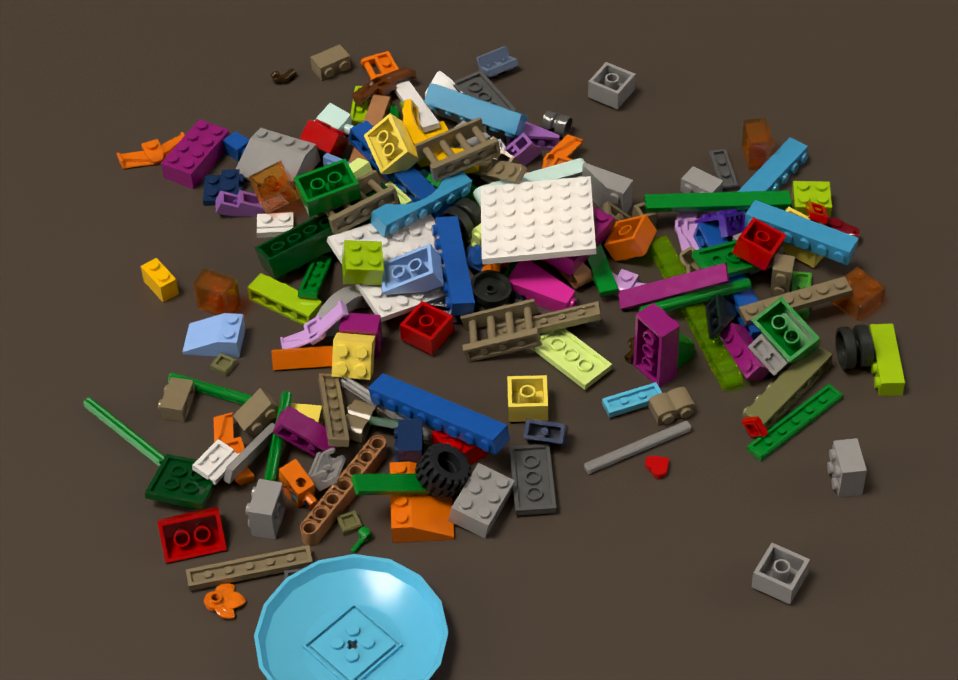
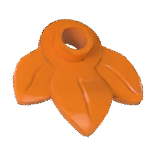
(225, 602)

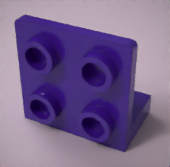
(730, 221)

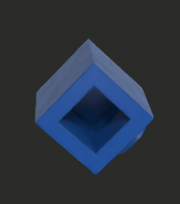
(235, 145)
(474, 257)

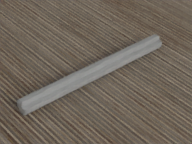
(364, 394)
(637, 447)

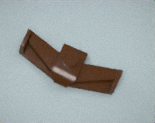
(382, 84)

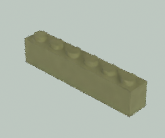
(789, 387)

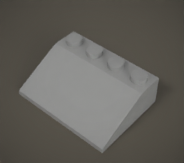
(271, 147)

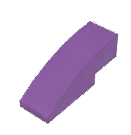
(238, 205)

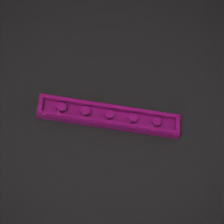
(674, 286)

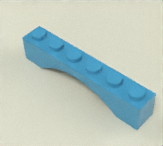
(393, 217)

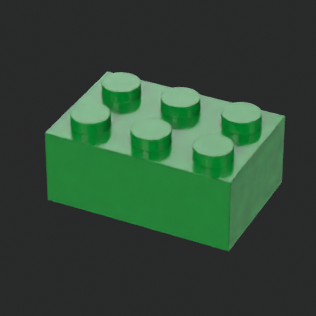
(327, 187)

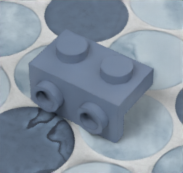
(496, 62)

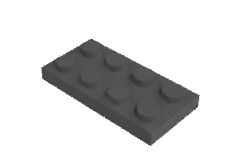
(481, 87)
(533, 479)

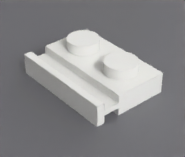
(274, 224)
(214, 461)

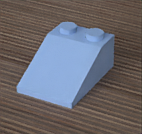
(413, 272)
(215, 336)

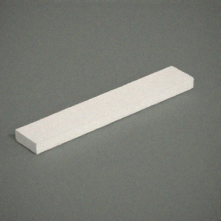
(426, 117)

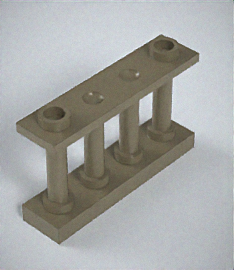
(460, 161)
(361, 211)
(503, 344)

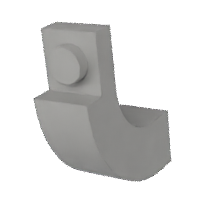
(352, 299)

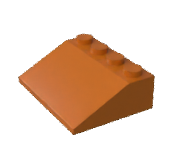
(419, 516)

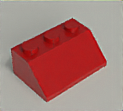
(191, 534)

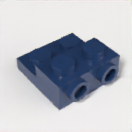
(228, 181)

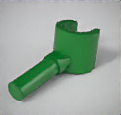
(365, 535)

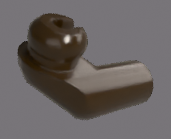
(283, 78)
(629, 357)

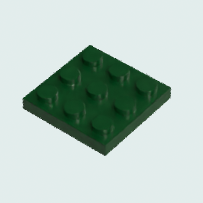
(179, 484)

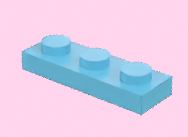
(630, 400)

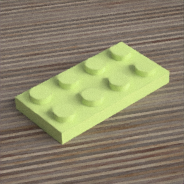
(572, 357)

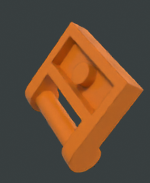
(383, 61)

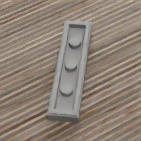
(256, 447)

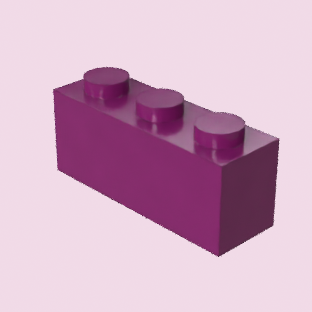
(737, 340)
(301, 431)

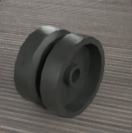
(468, 216)
(490, 290)
(854, 346)

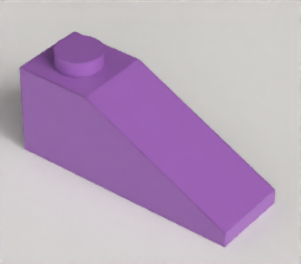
(540, 137)
(523, 149)

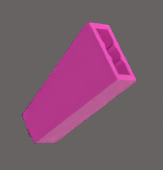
(541, 286)

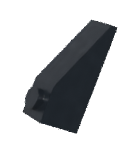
(719, 314)

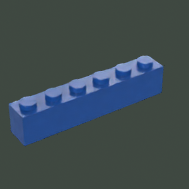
(454, 266)

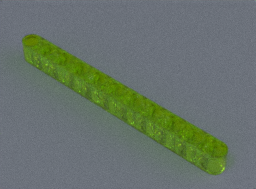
(714, 350)

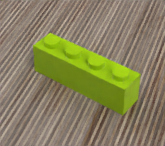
(283, 299)
(886, 362)

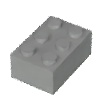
(481, 500)

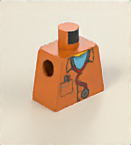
(297, 485)

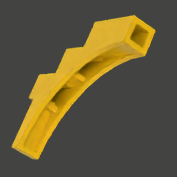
(414, 129)

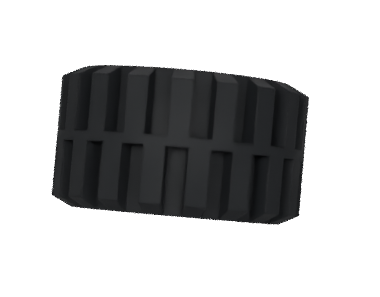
(443, 470)

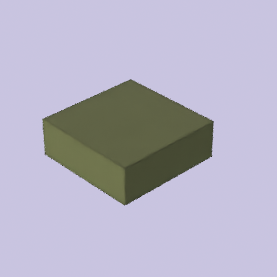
(223, 364)
(349, 523)

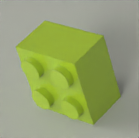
(812, 191)
(362, 262)

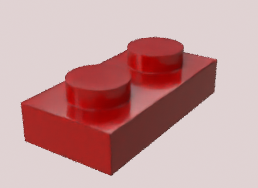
(816, 212)

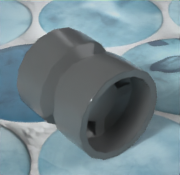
(557, 124)

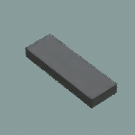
(723, 169)

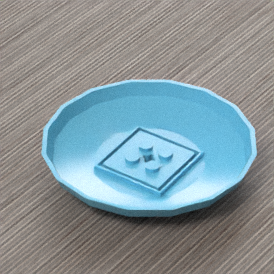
(354, 602)

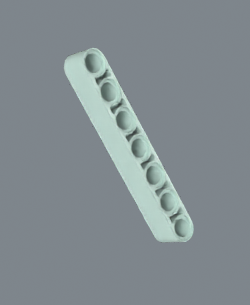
(568, 169)

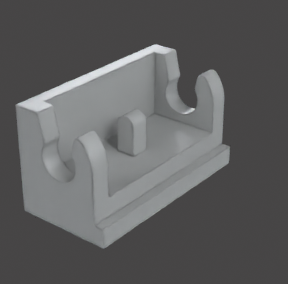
(768, 355)
(326, 469)

